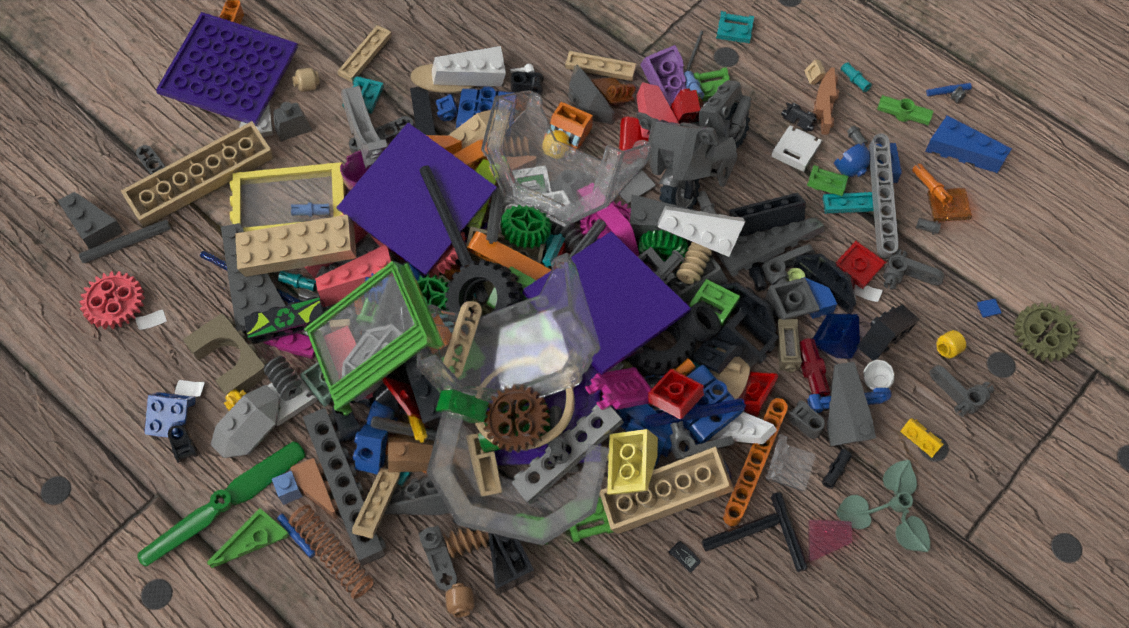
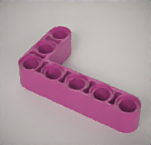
(618, 225)

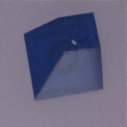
(838, 335)

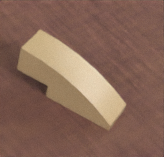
(484, 467)

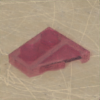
(827, 537)

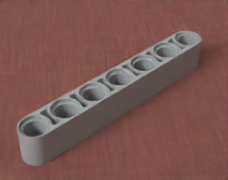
(880, 203)

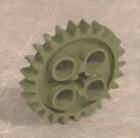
(1061, 343)

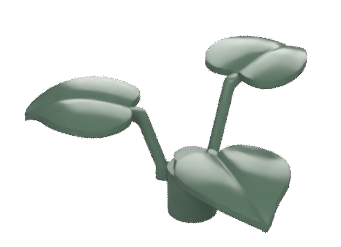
(901, 480)

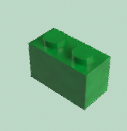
(463, 404)

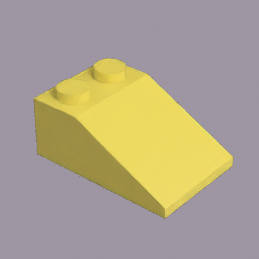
(631, 461)

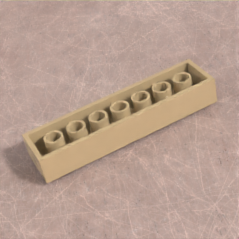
(197, 174)

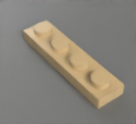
(364, 53)
(601, 65)
(376, 503)

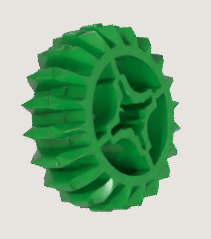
(525, 226)
(662, 243)
(429, 284)

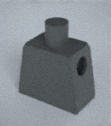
(290, 121)

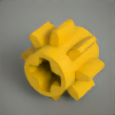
(233, 397)

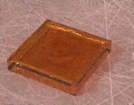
(956, 210)

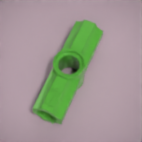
(905, 110)

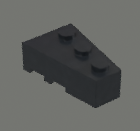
(509, 563)

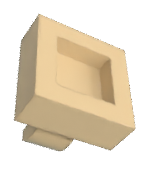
(815, 72)

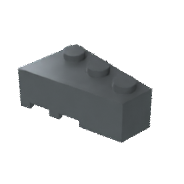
(90, 221)

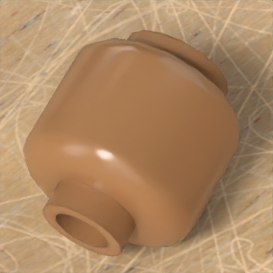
(459, 600)

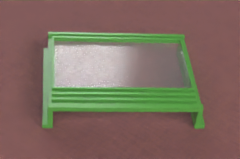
(372, 333)

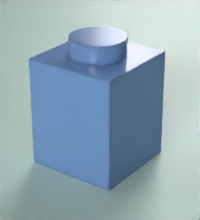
(286, 488)

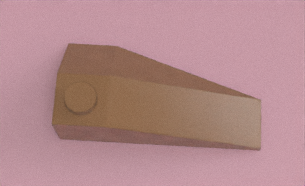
(408, 454)

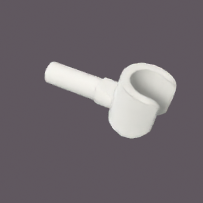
(527, 68)

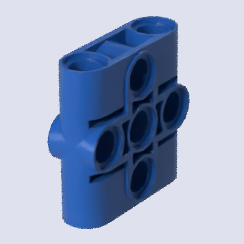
(474, 102)
(704, 428)

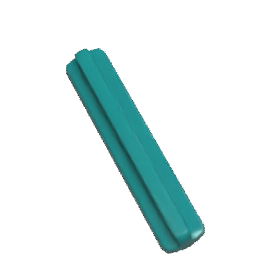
(553, 249)

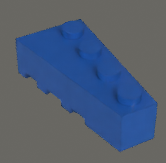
(968, 145)
(637, 415)

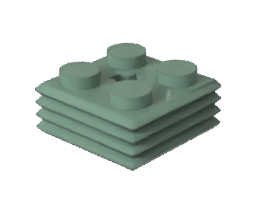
(316, 382)

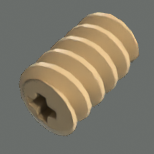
(694, 263)

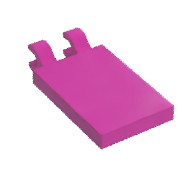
(620, 388)

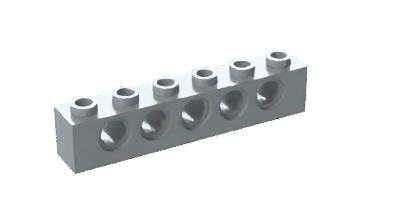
(548, 478)

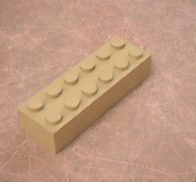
(295, 245)
(669, 491)

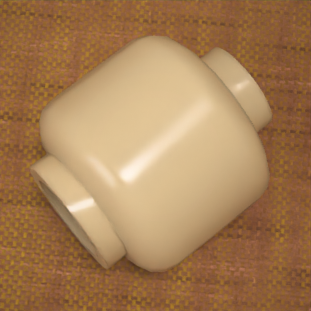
(306, 79)

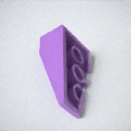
(665, 71)

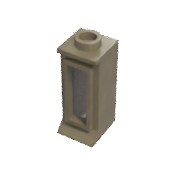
(788, 345)

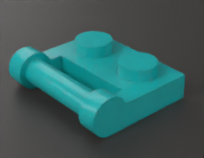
(733, 31)
(371, 92)

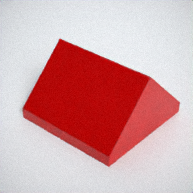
(758, 391)

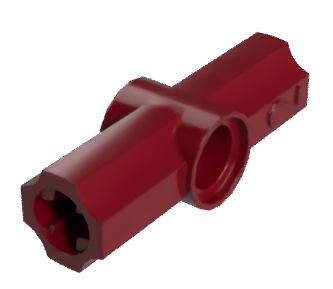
(813, 368)

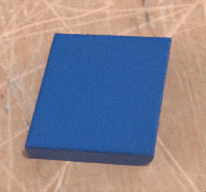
(988, 308)

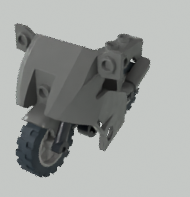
(695, 150)

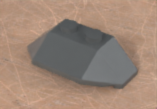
(588, 97)

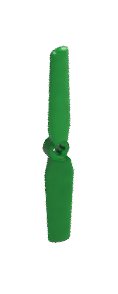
(239, 490)

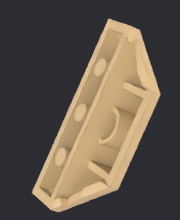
(472, 130)

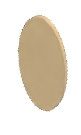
(423, 78)
(734, 376)

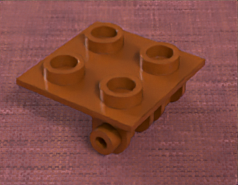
(614, 90)

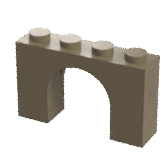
(221, 333)

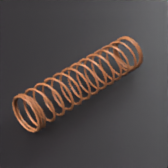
(362, 582)

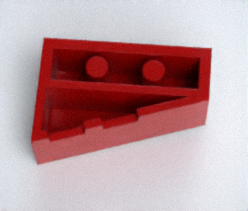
(687, 106)

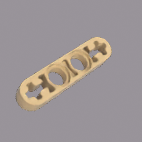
(458, 338)

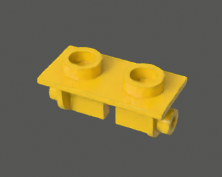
(917, 434)

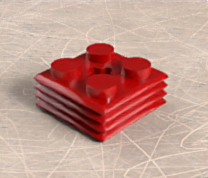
(676, 393)

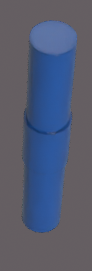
(947, 89)
(295, 535)

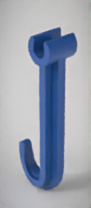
(878, 396)

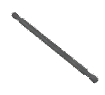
(694, 51)

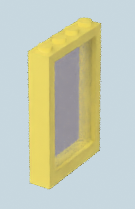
(265, 196)

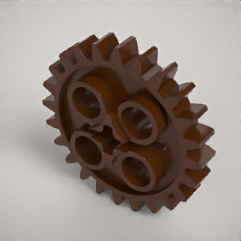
(534, 415)

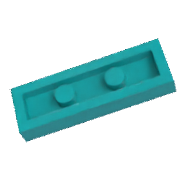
(848, 202)

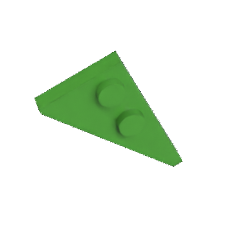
(253, 535)

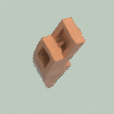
(825, 101)

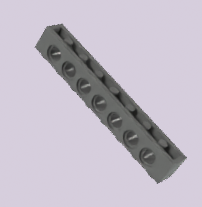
(315, 424)

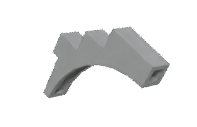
(361, 126)

